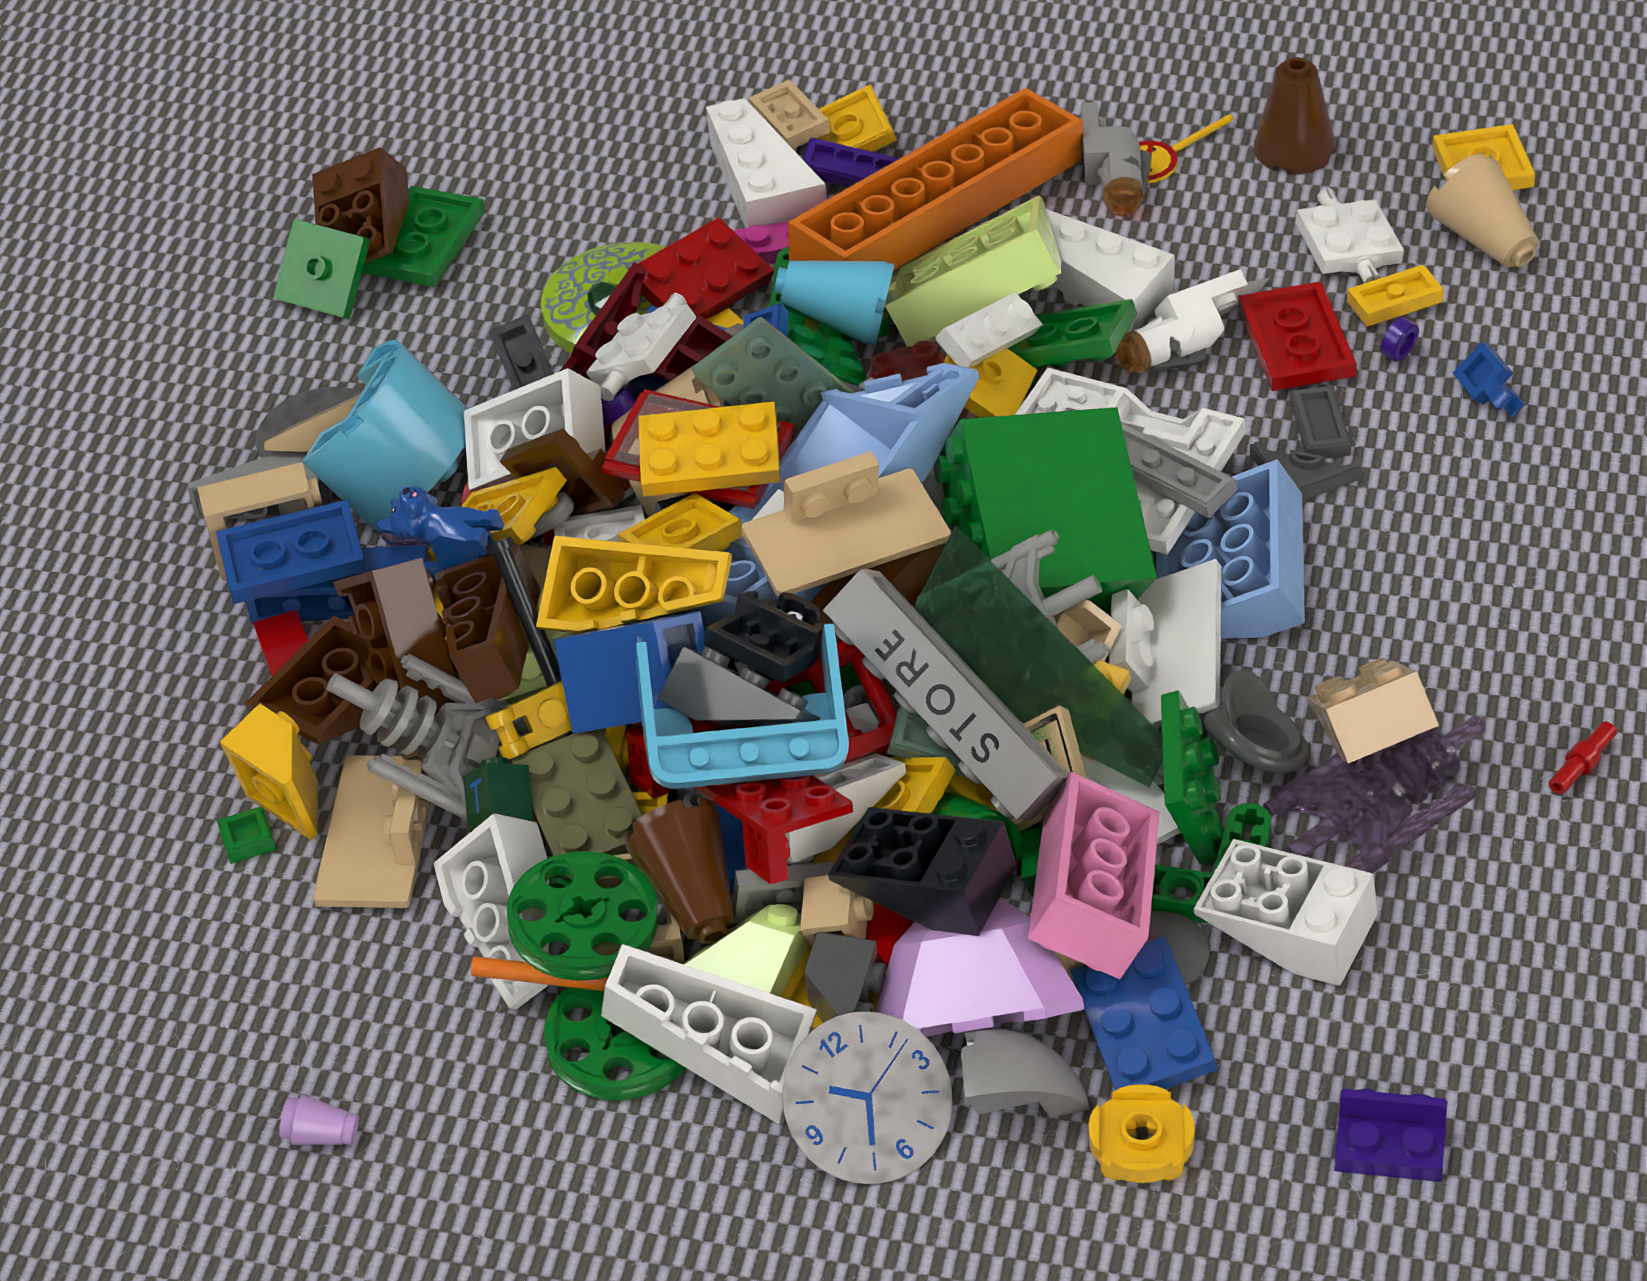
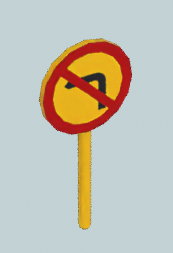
(1165, 156)

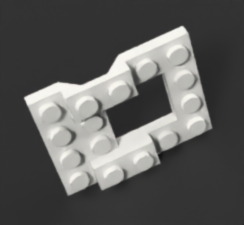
(1202, 435)

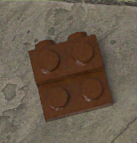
(583, 471)

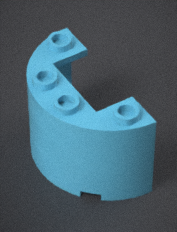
(395, 436)

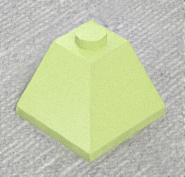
(757, 950)

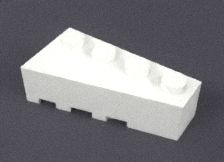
(759, 166)
(709, 1025)

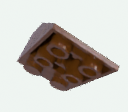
(364, 199)

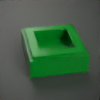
(246, 835)

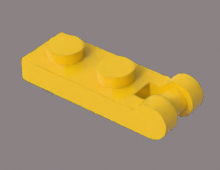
(544, 715)

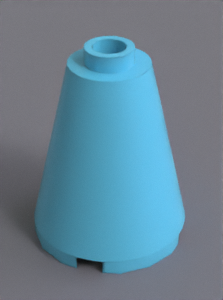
(838, 294)

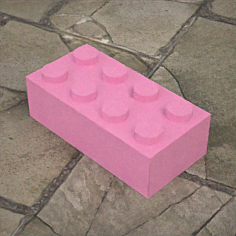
(1095, 876)

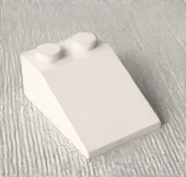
(526, 414)

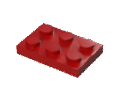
(706, 268)
(1296, 336)

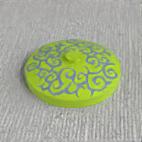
(565, 293)

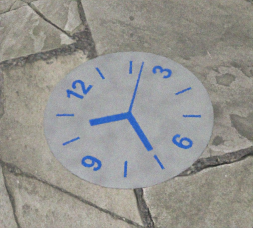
(867, 1097)

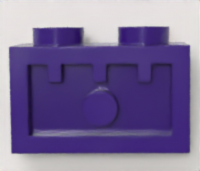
(1391, 1134)

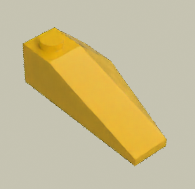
(619, 583)

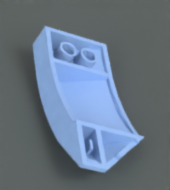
(892, 418)

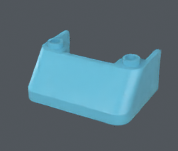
(698, 759)

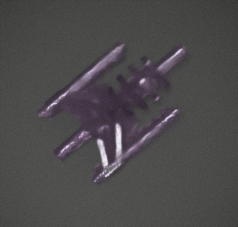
(1376, 802)

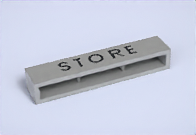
(946, 695)

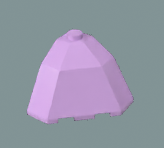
(973, 981)

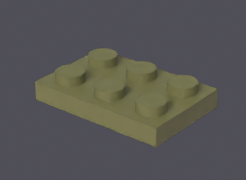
(580, 795)

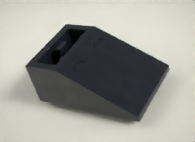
(928, 867)

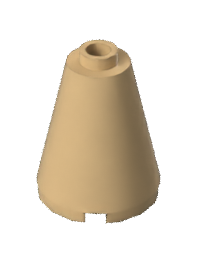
(1484, 211)

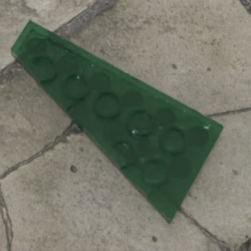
(1031, 660)

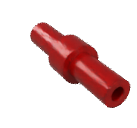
(1582, 757)

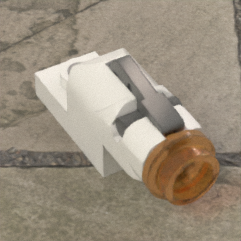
(1183, 327)

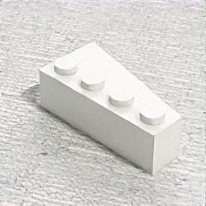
(1110, 268)

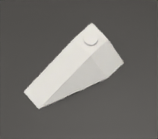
(476, 887)

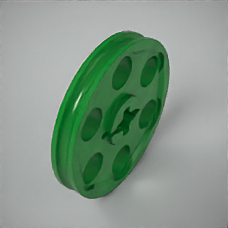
(591, 900)
(605, 1051)

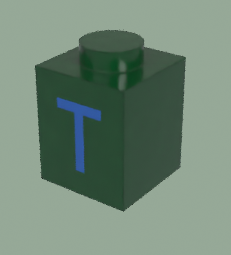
(497, 789)

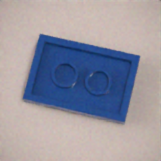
(290, 551)
(1146, 1021)

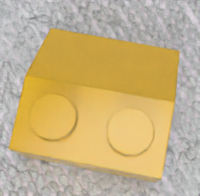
(275, 768)

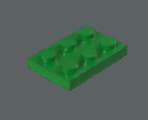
(429, 236)
(1077, 334)
(826, 346)
(1190, 776)

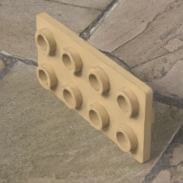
(842, 523)
(372, 839)

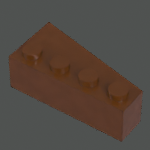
(399, 619)
(484, 626)

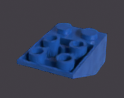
(601, 667)

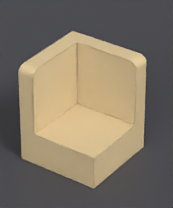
(1087, 622)

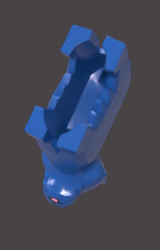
(453, 532)

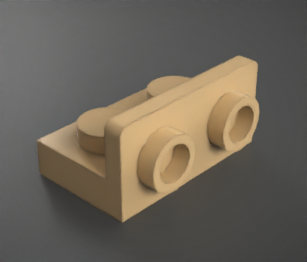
(790, 114)

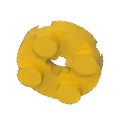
(1141, 1160)

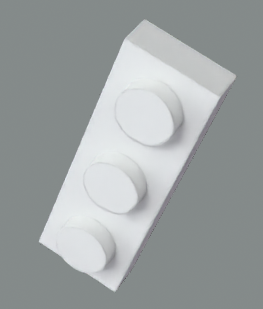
(989, 331)

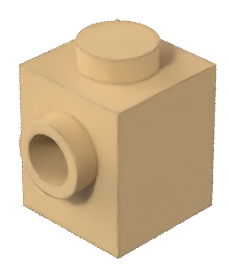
(833, 910)

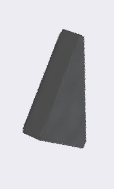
(1308, 470)

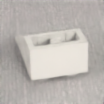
(1291, 908)

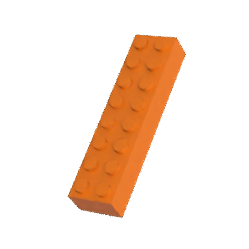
(942, 185)

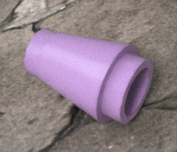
(316, 1123)

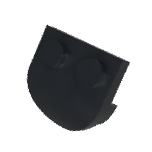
(770, 635)

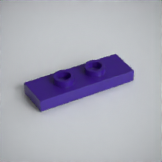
(843, 163)

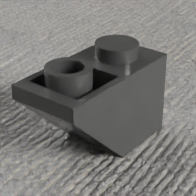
(842, 975)

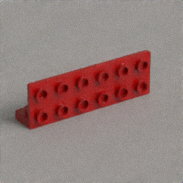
(763, 806)

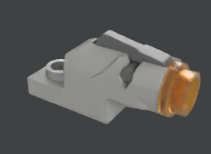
(1114, 161)

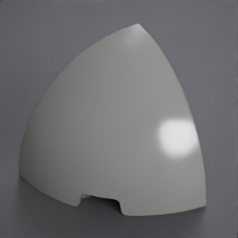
(1015, 1069)

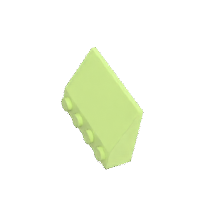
(973, 272)

